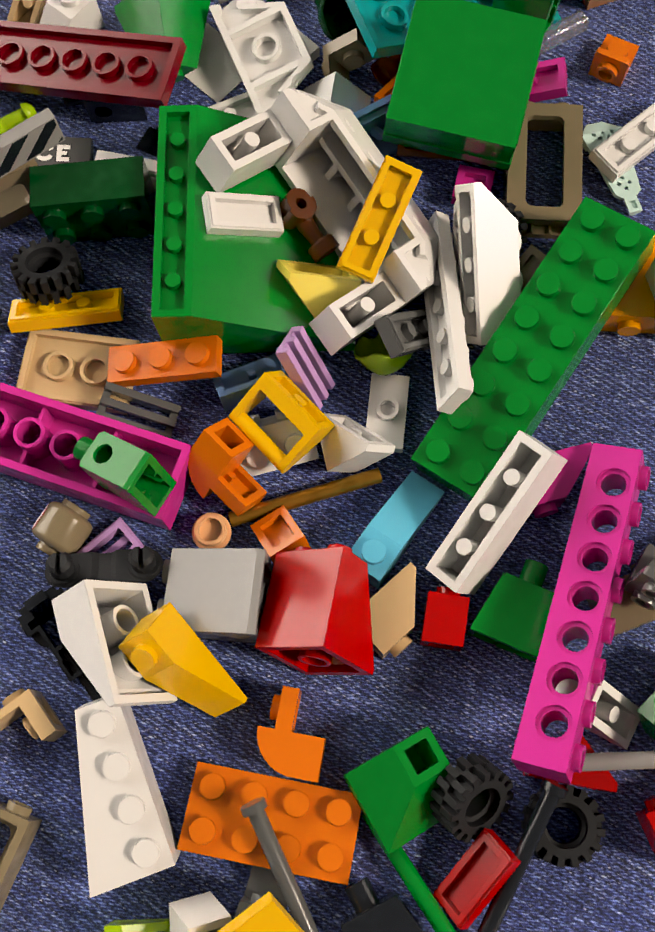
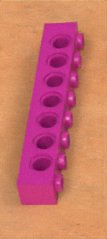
(533, 750)

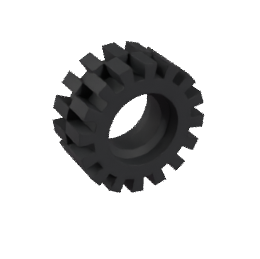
(51, 285)
(471, 797)
(588, 835)

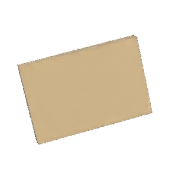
(69, 367)

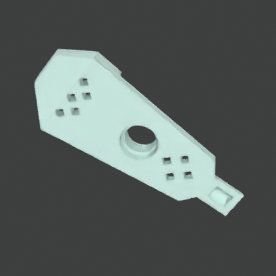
(593, 136)

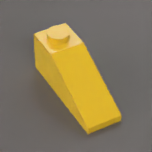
(179, 662)

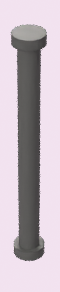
(279, 865)

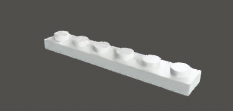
(446, 325)

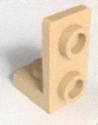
(40, 718)

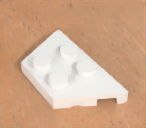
(264, 49)

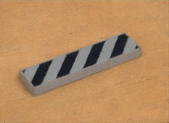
(28, 140)

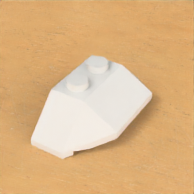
(486, 260)

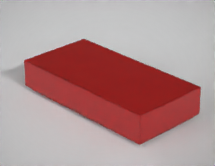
(476, 878)

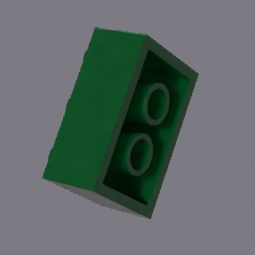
(94, 199)

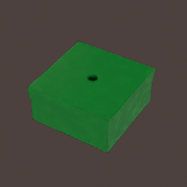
(464, 81)

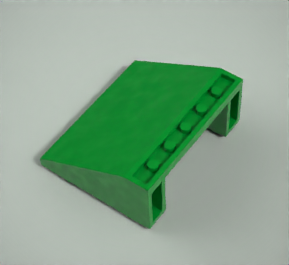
(212, 280)

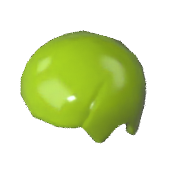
(375, 357)

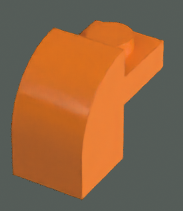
(217, 468)
(283, 749)

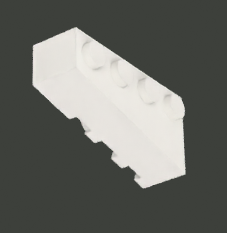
(121, 801)

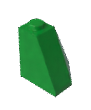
(168, 18)

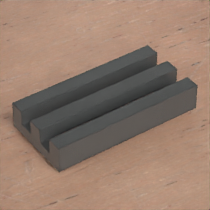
(142, 399)

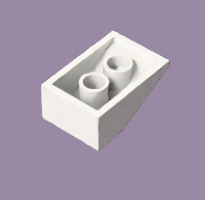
(92, 624)

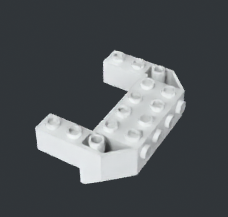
(336, 161)

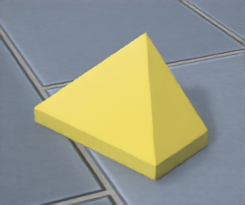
(317, 283)

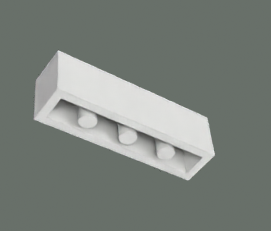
(496, 514)

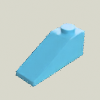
(396, 526)

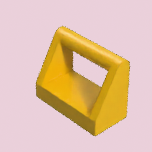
(294, 406)

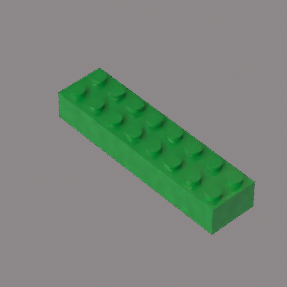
(537, 345)

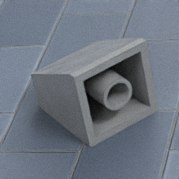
(218, 590)

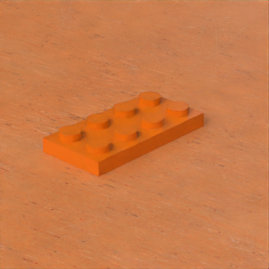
(310, 821)

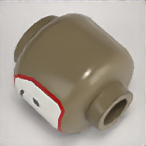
(62, 528)

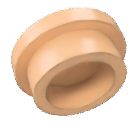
(211, 531)

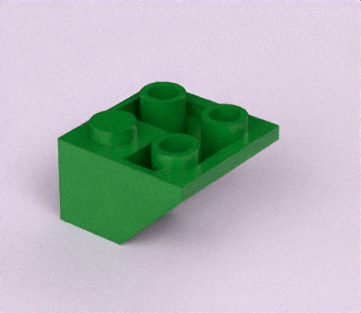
(397, 788)

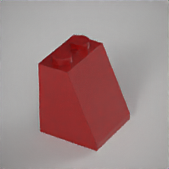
(319, 612)

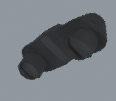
(119, 566)

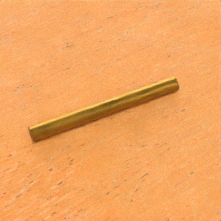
(309, 496)

